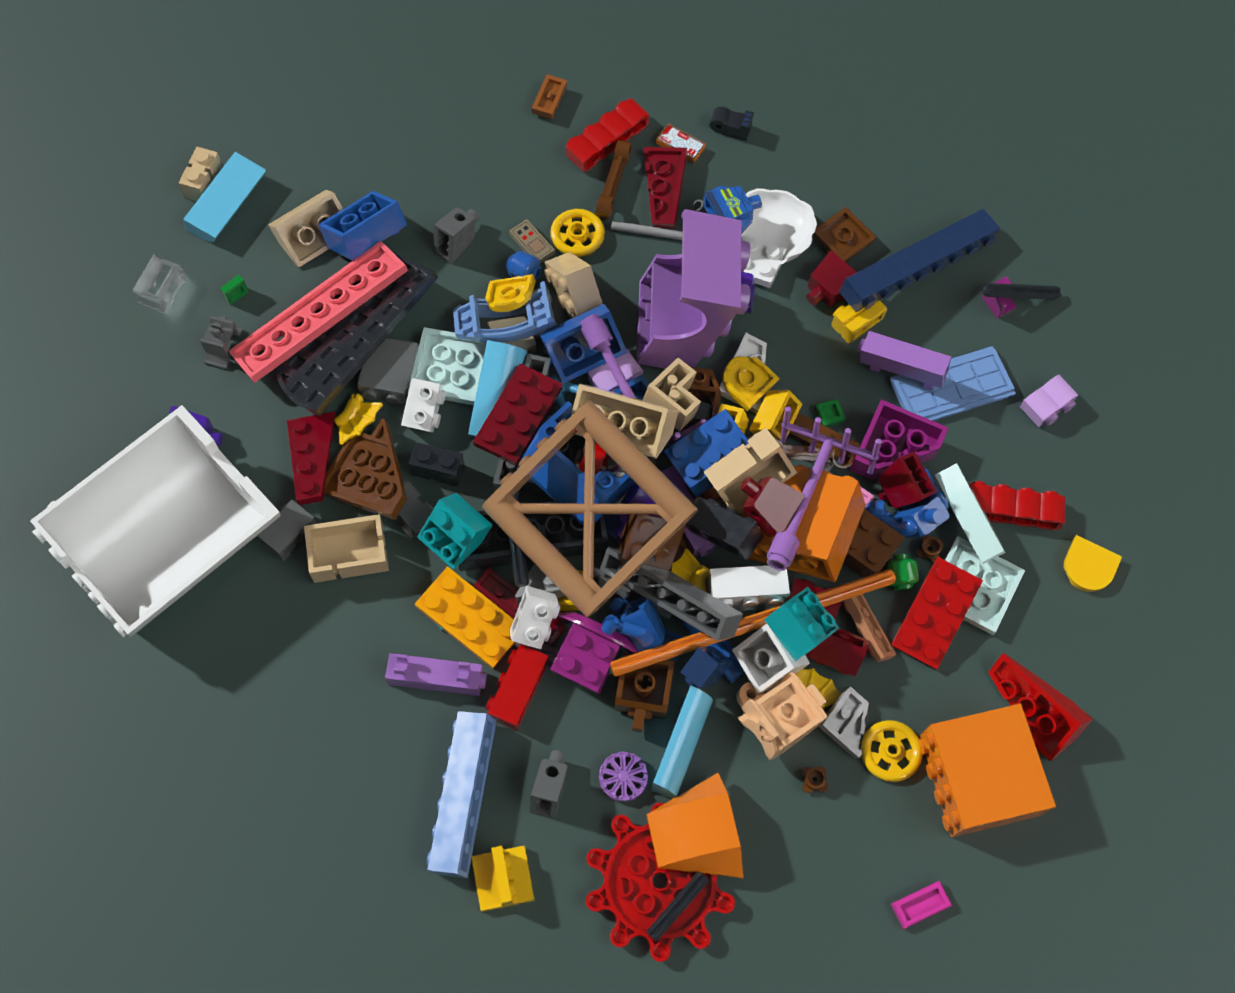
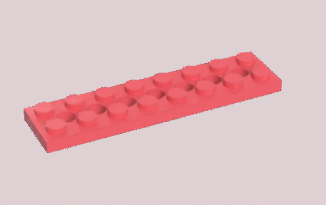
(317, 323)

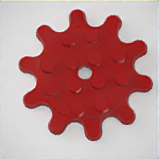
(637, 902)

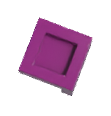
(1000, 305)

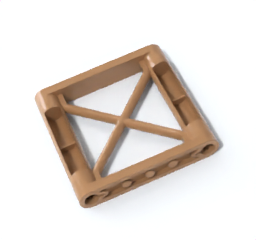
(508, 511)

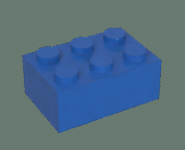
(362, 225)
(571, 351)
(704, 448)

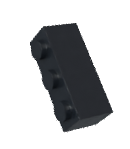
(725, 528)

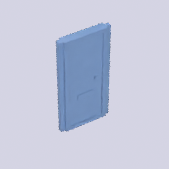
(970, 383)

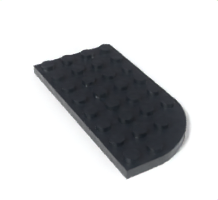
(331, 360)

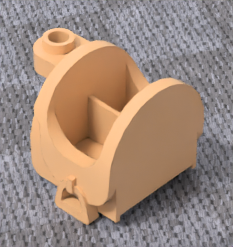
(782, 713)

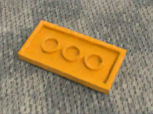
(468, 617)

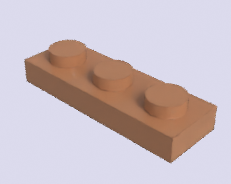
(869, 628)

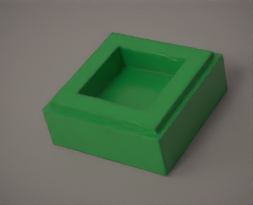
(234, 289)
(830, 413)

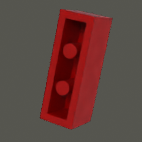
(517, 686)

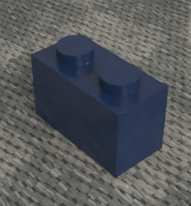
(706, 667)

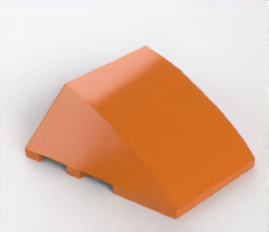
(697, 832)

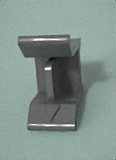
(217, 339)

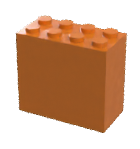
(825, 526)
(985, 770)

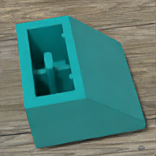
(454, 530)
(801, 623)

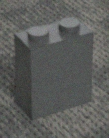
(388, 371)

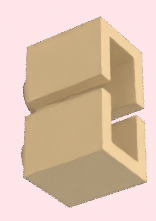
(195, 178)

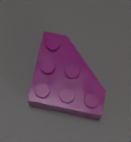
(900, 435)

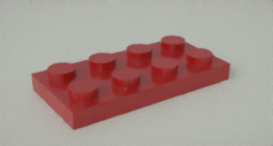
(936, 613)

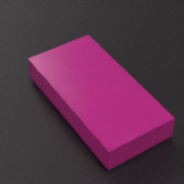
(921, 904)

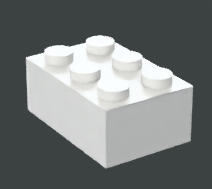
(749, 587)

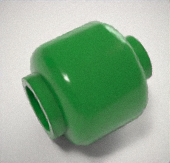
(905, 572)

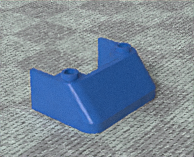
(565, 481)

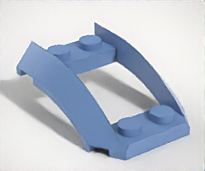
(537, 309)

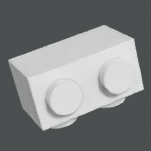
(423, 405)
(534, 617)

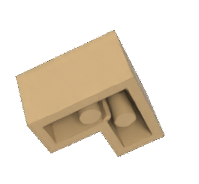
(671, 391)

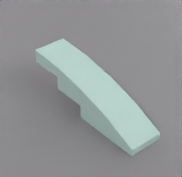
(970, 514)

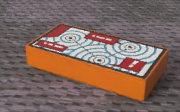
(676, 138)

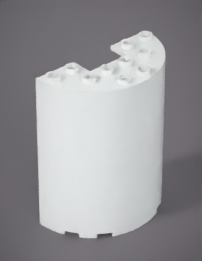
(154, 521)

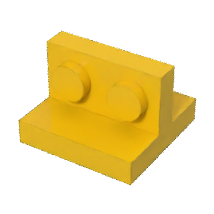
(502, 878)

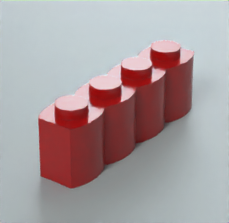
(602, 137)
(1020, 506)

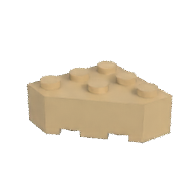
(573, 284)

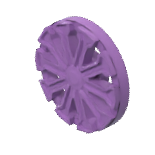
(623, 776)

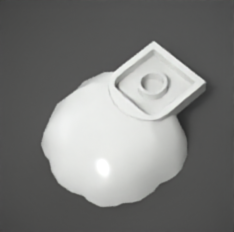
(777, 233)

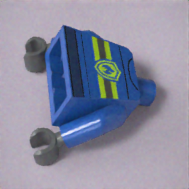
(730, 203)

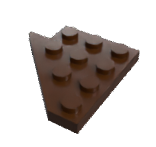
(368, 474)

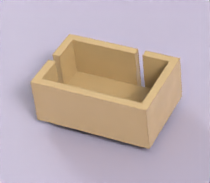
(757, 460)
(346, 548)

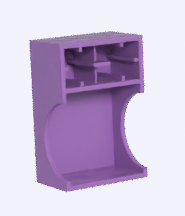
(694, 294)

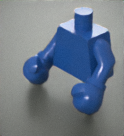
(915, 518)

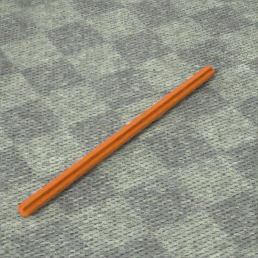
(746, 625)

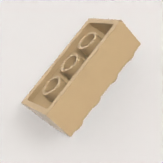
(642, 422)

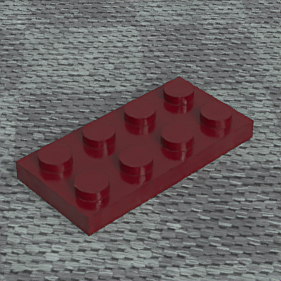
(518, 414)

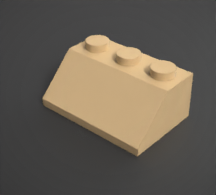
(299, 228)

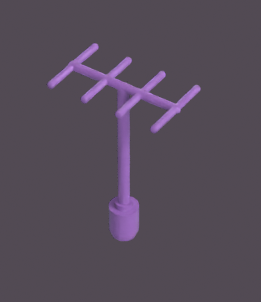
(599, 338)
(786, 543)

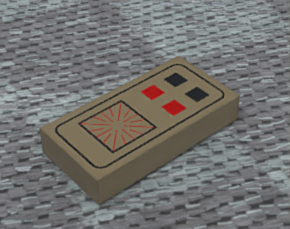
(531, 241)

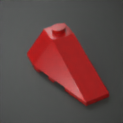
(1050, 715)

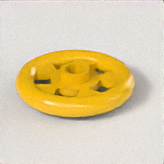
(578, 249)
(901, 732)

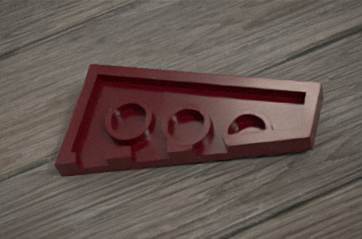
(665, 180)
(310, 454)

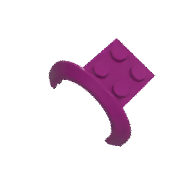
(588, 652)

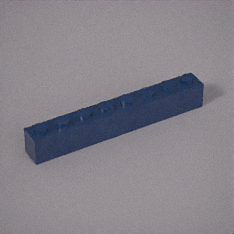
(919, 260)

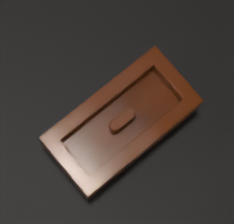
(549, 96)

